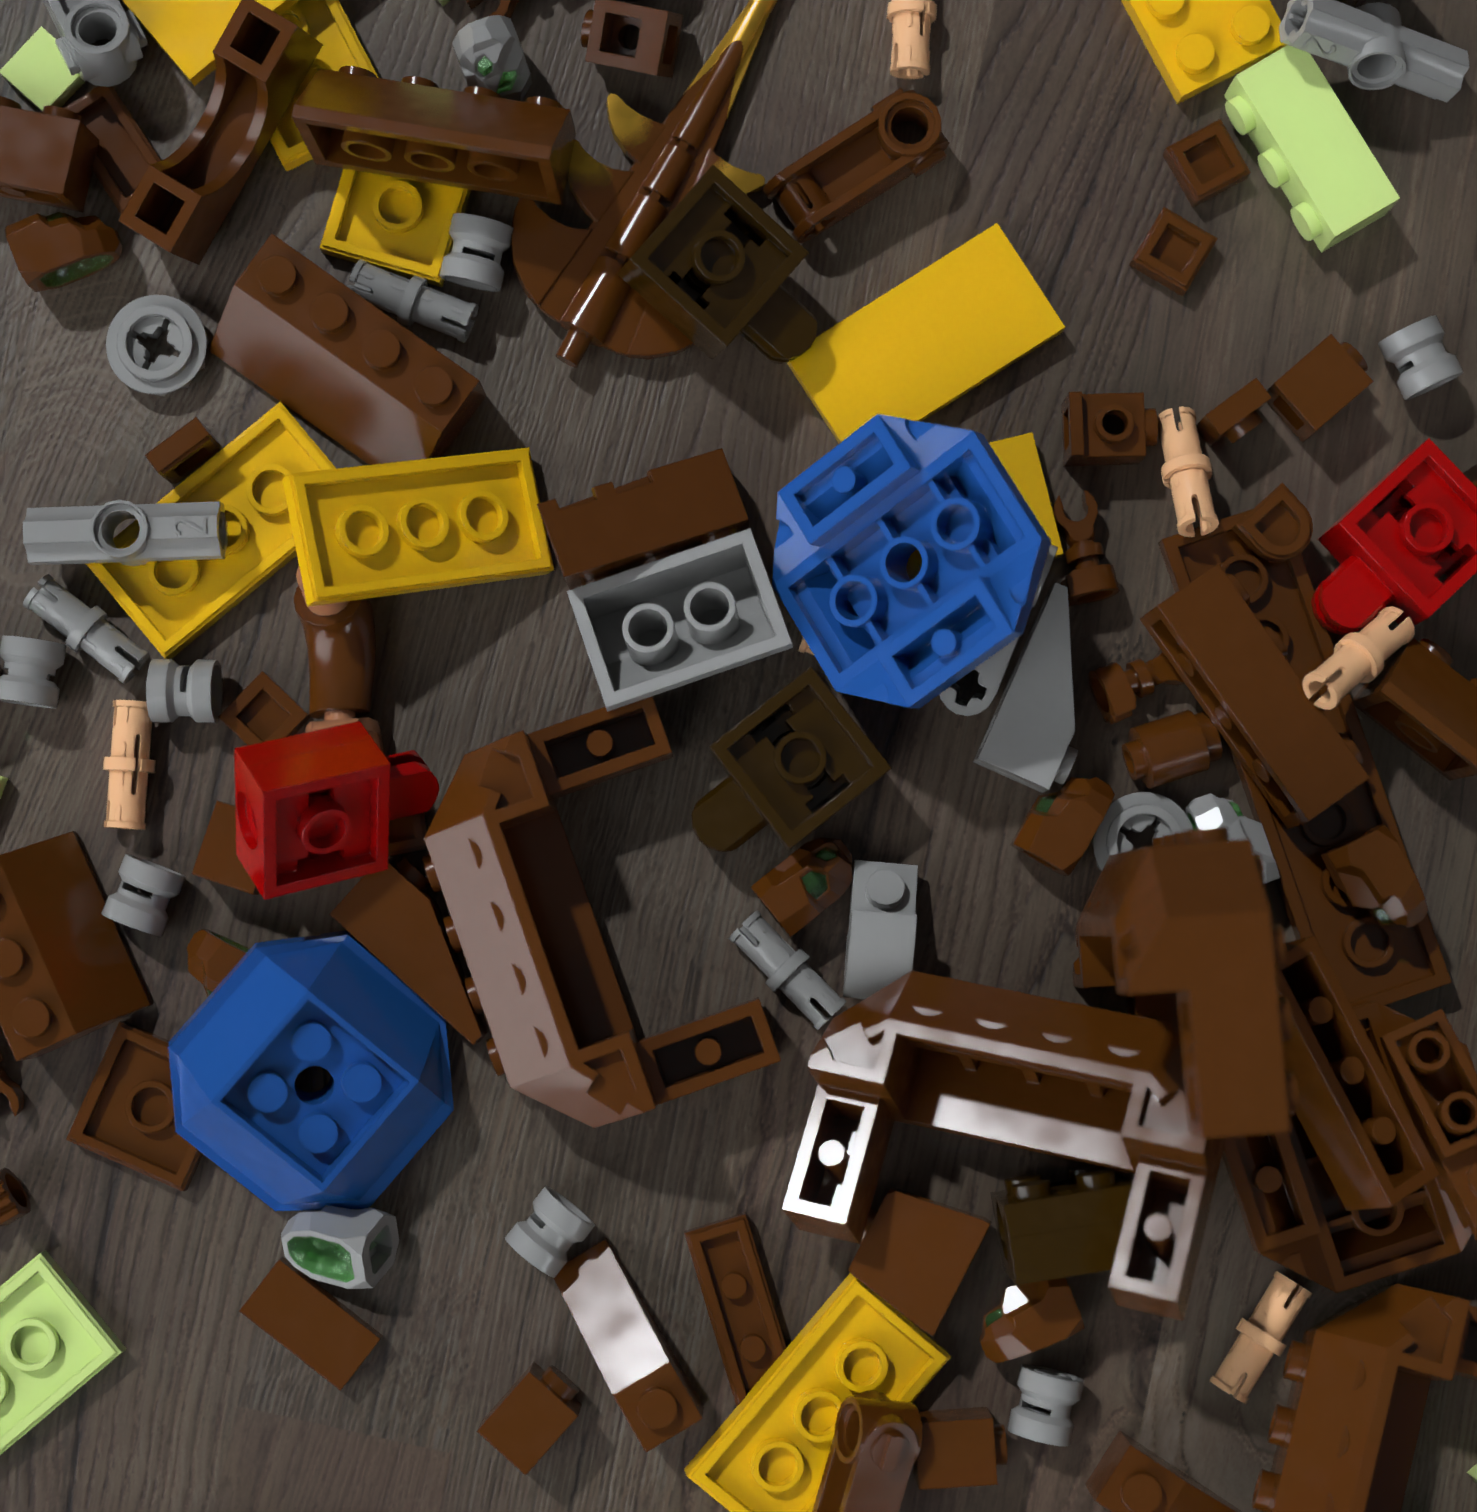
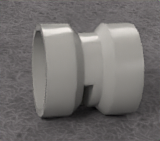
(482, 247)
(1420, 357)
(29, 668)
(184, 690)
(136, 908)
(549, 1232)
(1045, 1405)

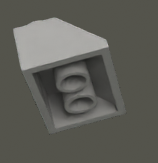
(679, 619)

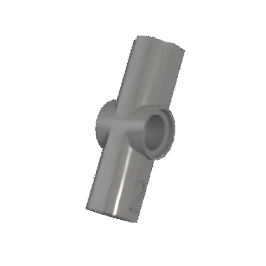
(1375, 47)
(87, 533)

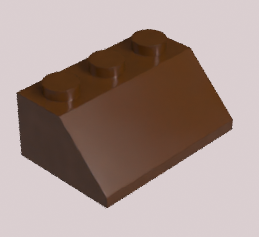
(59, 956)

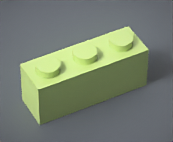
(1309, 147)

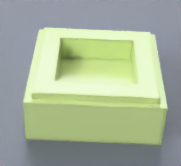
(41, 72)

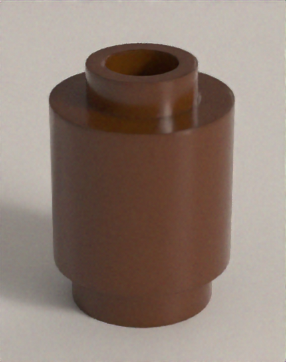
(1171, 748)

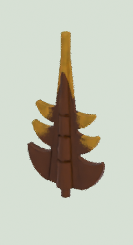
(575, 270)

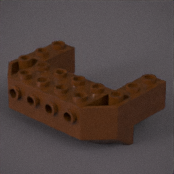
(535, 937)
(1196, 947)
(1021, 1077)
(1362, 1400)

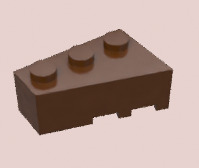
(645, 519)

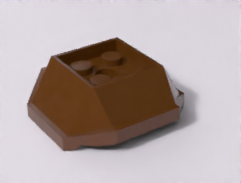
(1303, 1224)

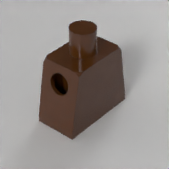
(917, 1254)

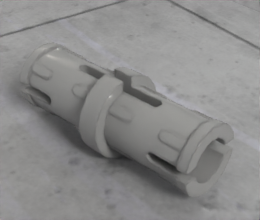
(413, 300)
(86, 629)
(787, 970)

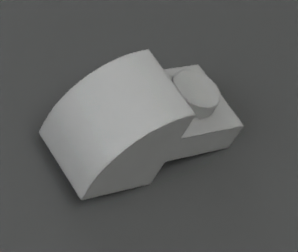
(880, 926)

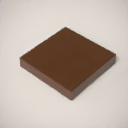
(132, 1110)

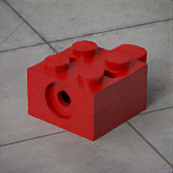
(1402, 546)
(322, 806)

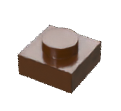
(1235, 415)

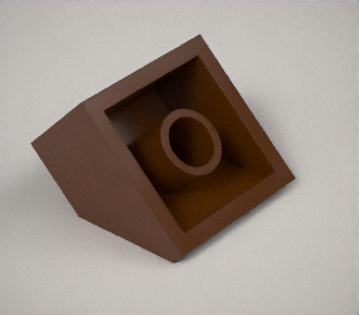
(1426, 707)

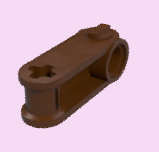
(858, 164)
(870, 1455)

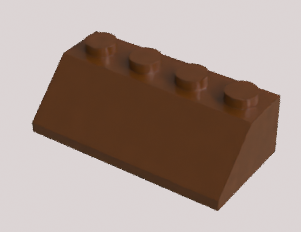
(437, 133)
(342, 361)

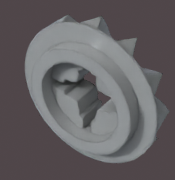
(148, 318)
(1135, 814)

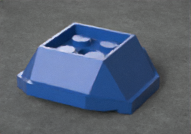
(848, 546)
(296, 1009)

